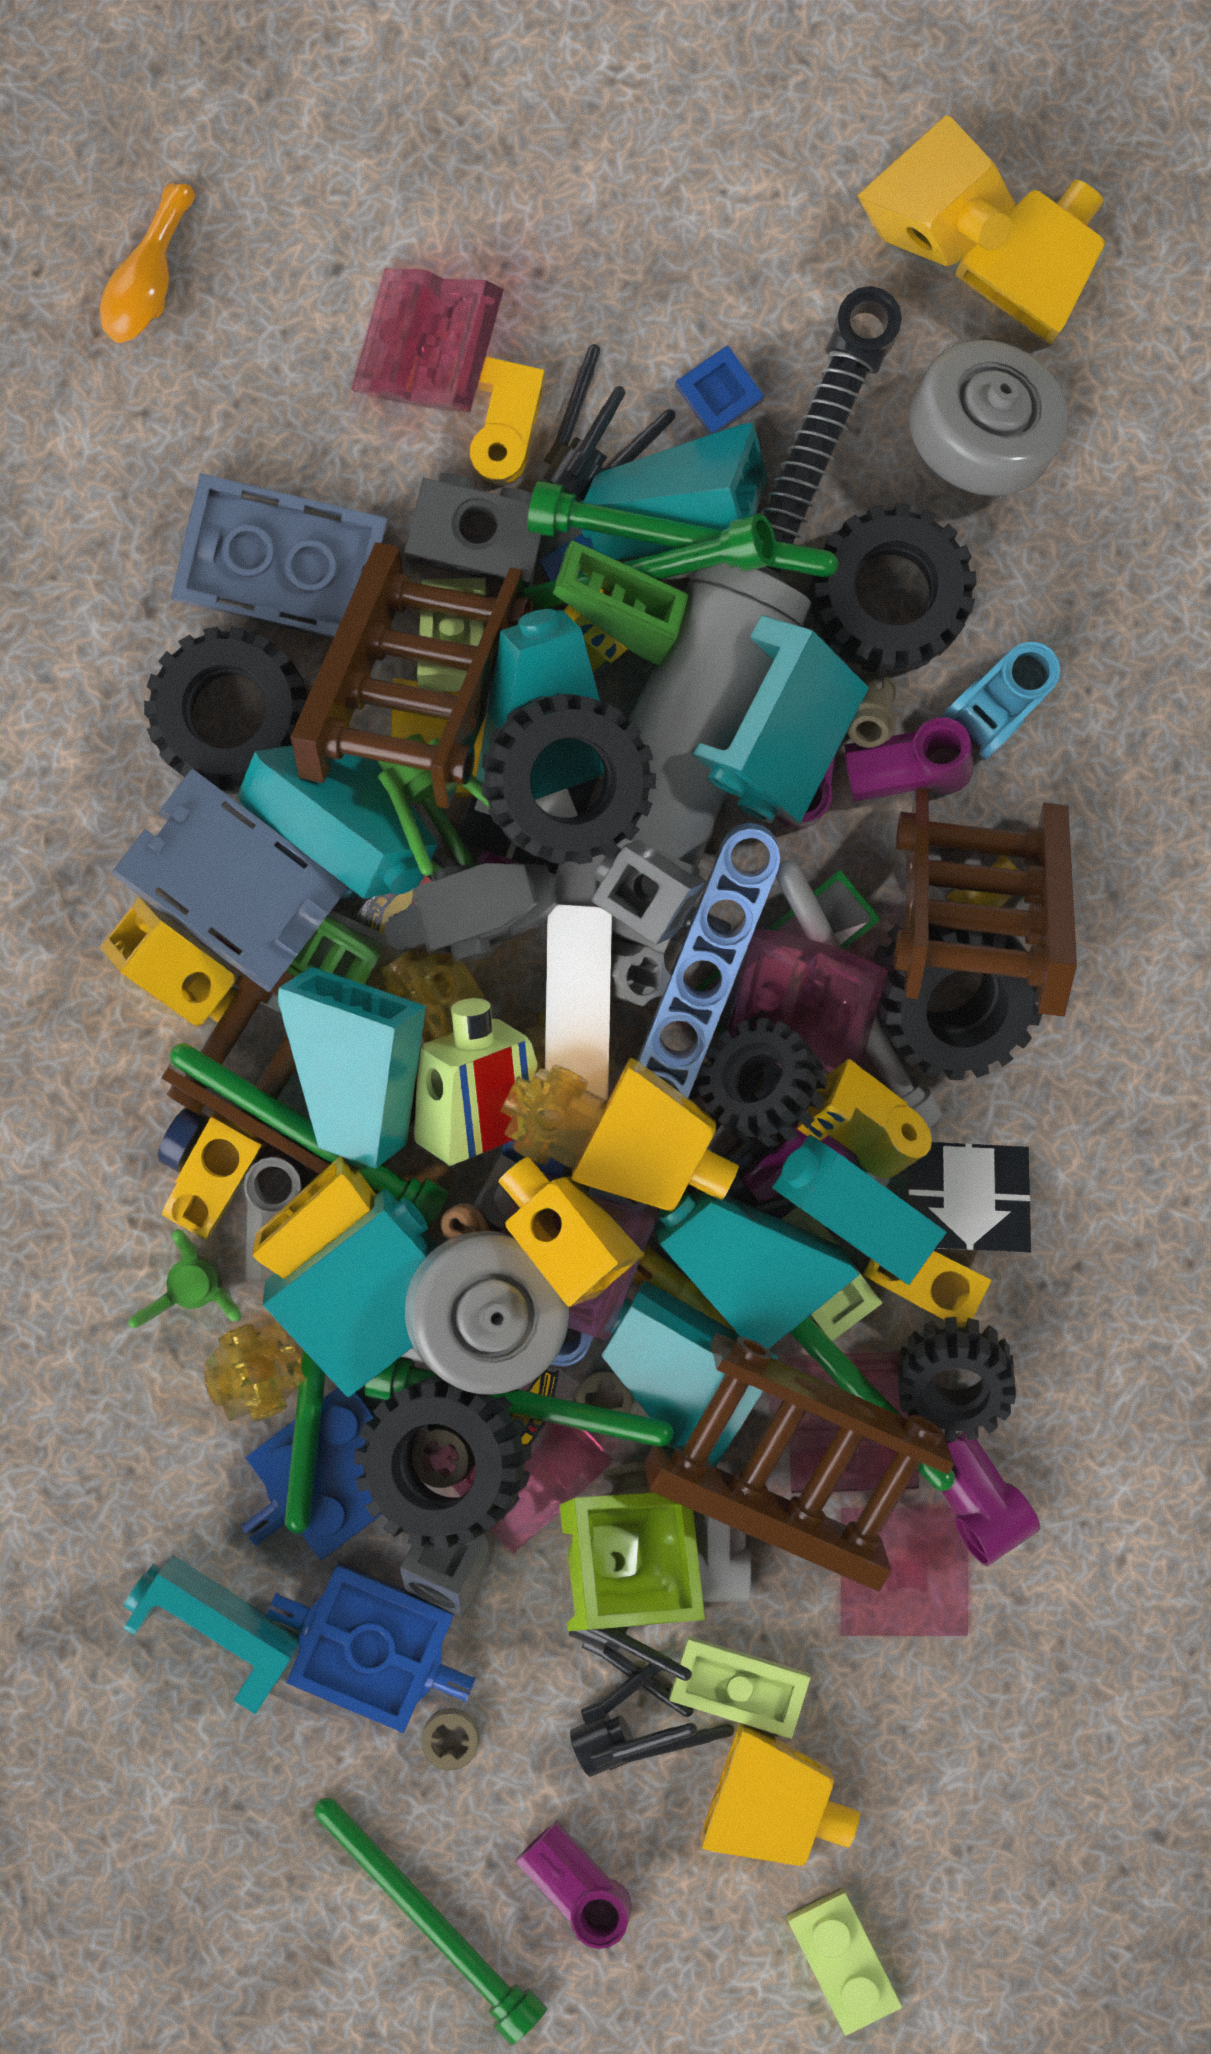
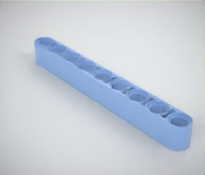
(696, 1007)

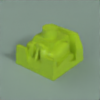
(631, 1561)

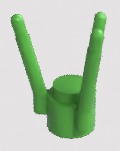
(418, 786)
(190, 1285)

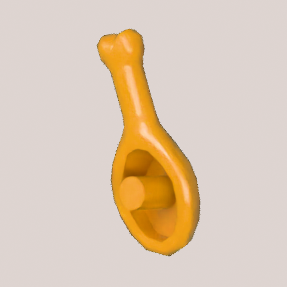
(141, 281)

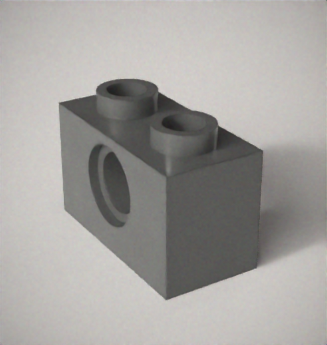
(437, 525)

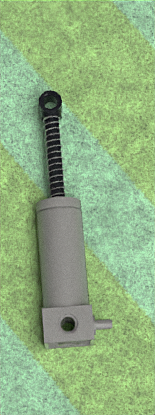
(714, 665)

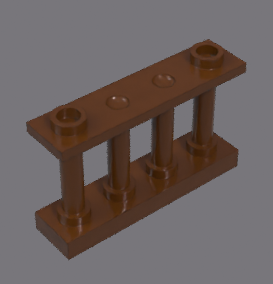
(367, 636)
(1044, 885)
(196, 1095)
(796, 1523)

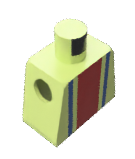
(467, 1082)

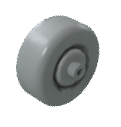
(988, 417)
(484, 1314)

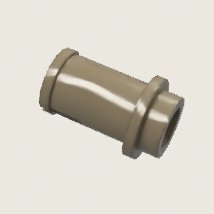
(874, 719)

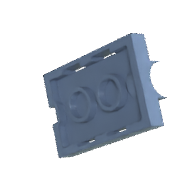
(273, 555)
(230, 880)

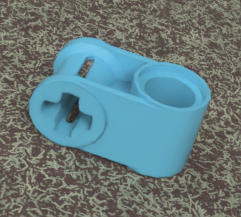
(1001, 699)

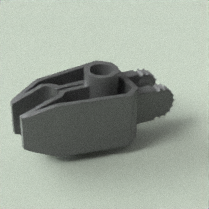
(473, 909)

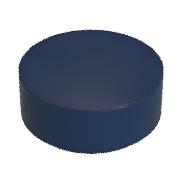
(181, 1138)

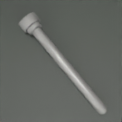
(879, 1045)

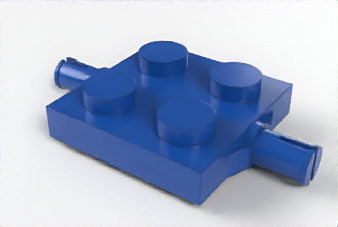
(337, 1504)
(370, 1647)

